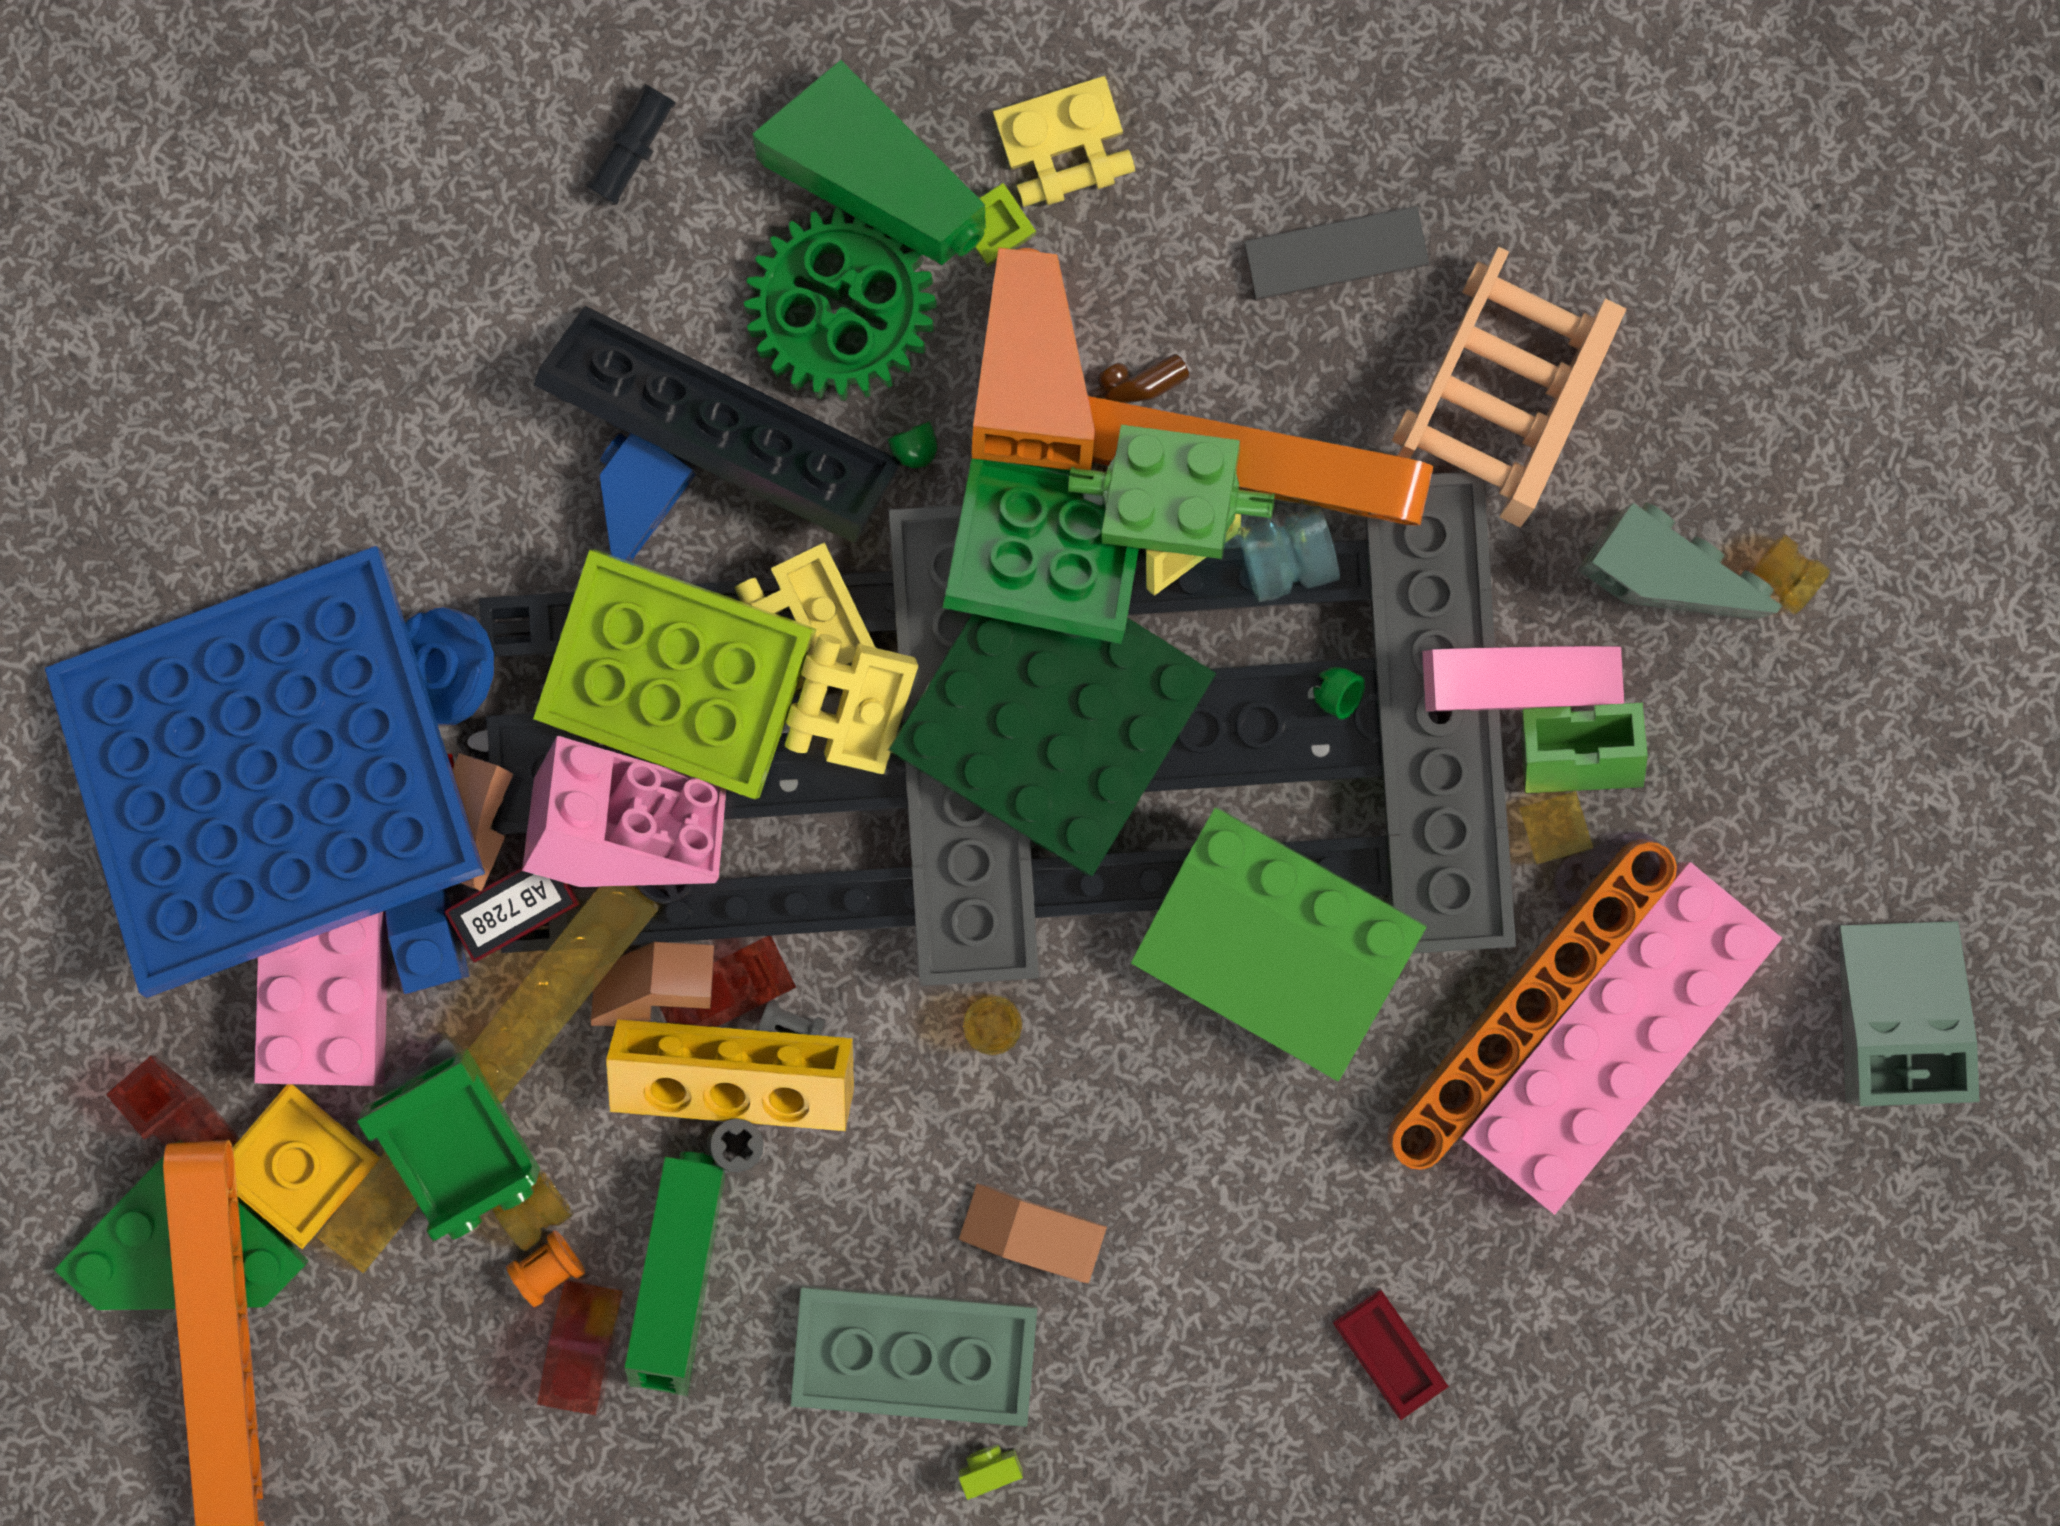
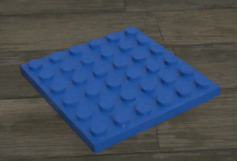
(262, 772)

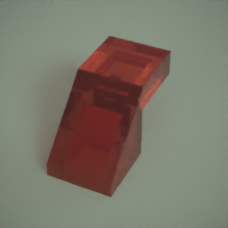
(739, 985)
(168, 1106)

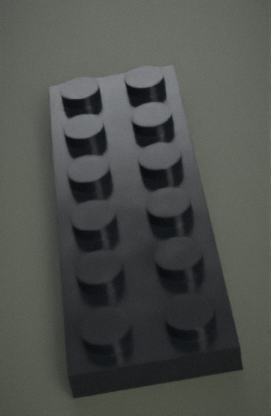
(717, 423)

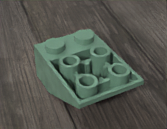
(1656, 567)
(1906, 1015)

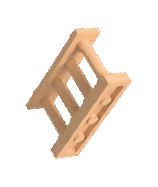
(1564, 383)

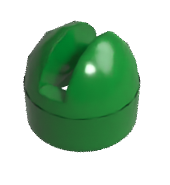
(915, 447)
(1339, 692)

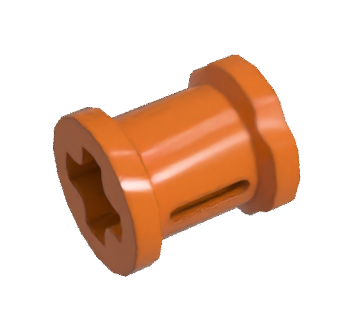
(545, 1269)

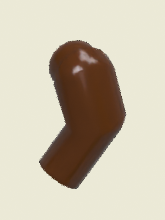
(1145, 385)

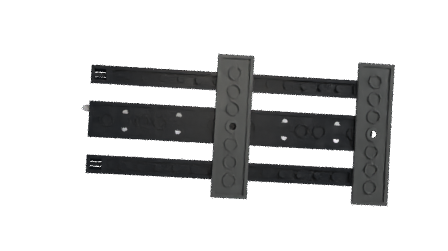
(974, 877)

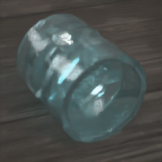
(1289, 553)

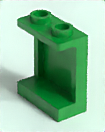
(452, 1145)

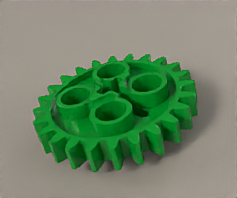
(812, 348)

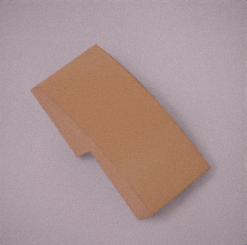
(482, 793)

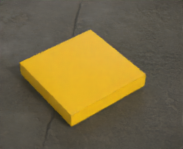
(298, 1165)

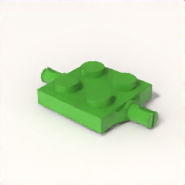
(1171, 492)

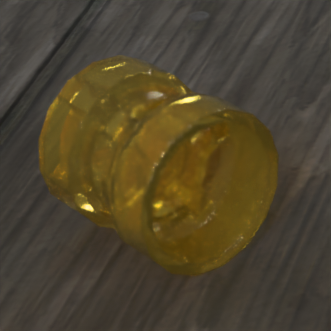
(1791, 573)
(990, 1032)
(540, 1210)

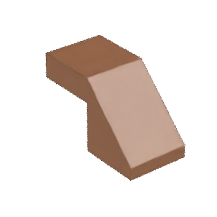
(654, 977)
(1032, 1233)

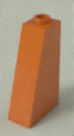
(1031, 375)

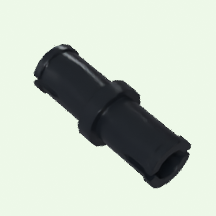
(630, 144)

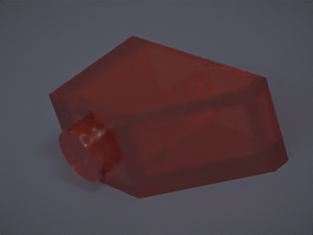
(580, 1348)

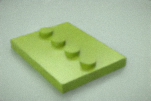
(674, 674)

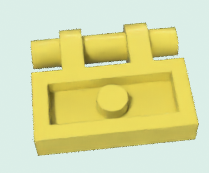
(1059, 124)
(816, 598)
(868, 710)

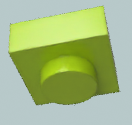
(1005, 224)
(989, 1470)

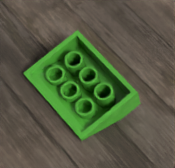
(1278, 943)

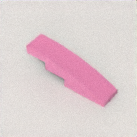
(1522, 678)

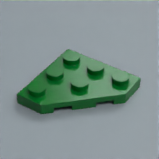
(129, 1254)

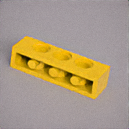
(730, 1075)

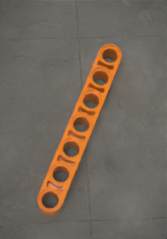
(1288, 465)
(1525, 1033)
(213, 1332)

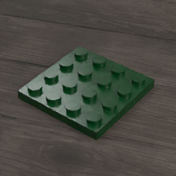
(1052, 728)

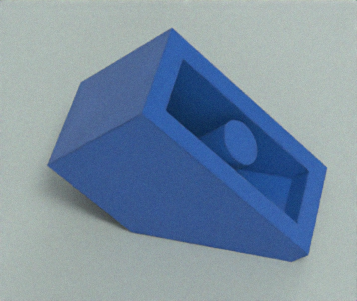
(638, 491)
(425, 943)

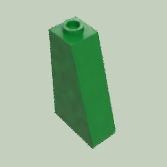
(868, 163)
(675, 1275)

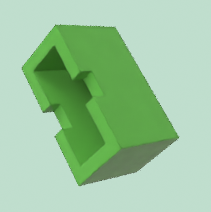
(1583, 748)

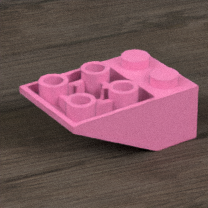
(621, 821)

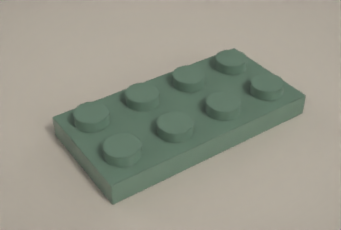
(914, 1356)

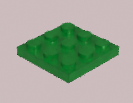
(1038, 554)

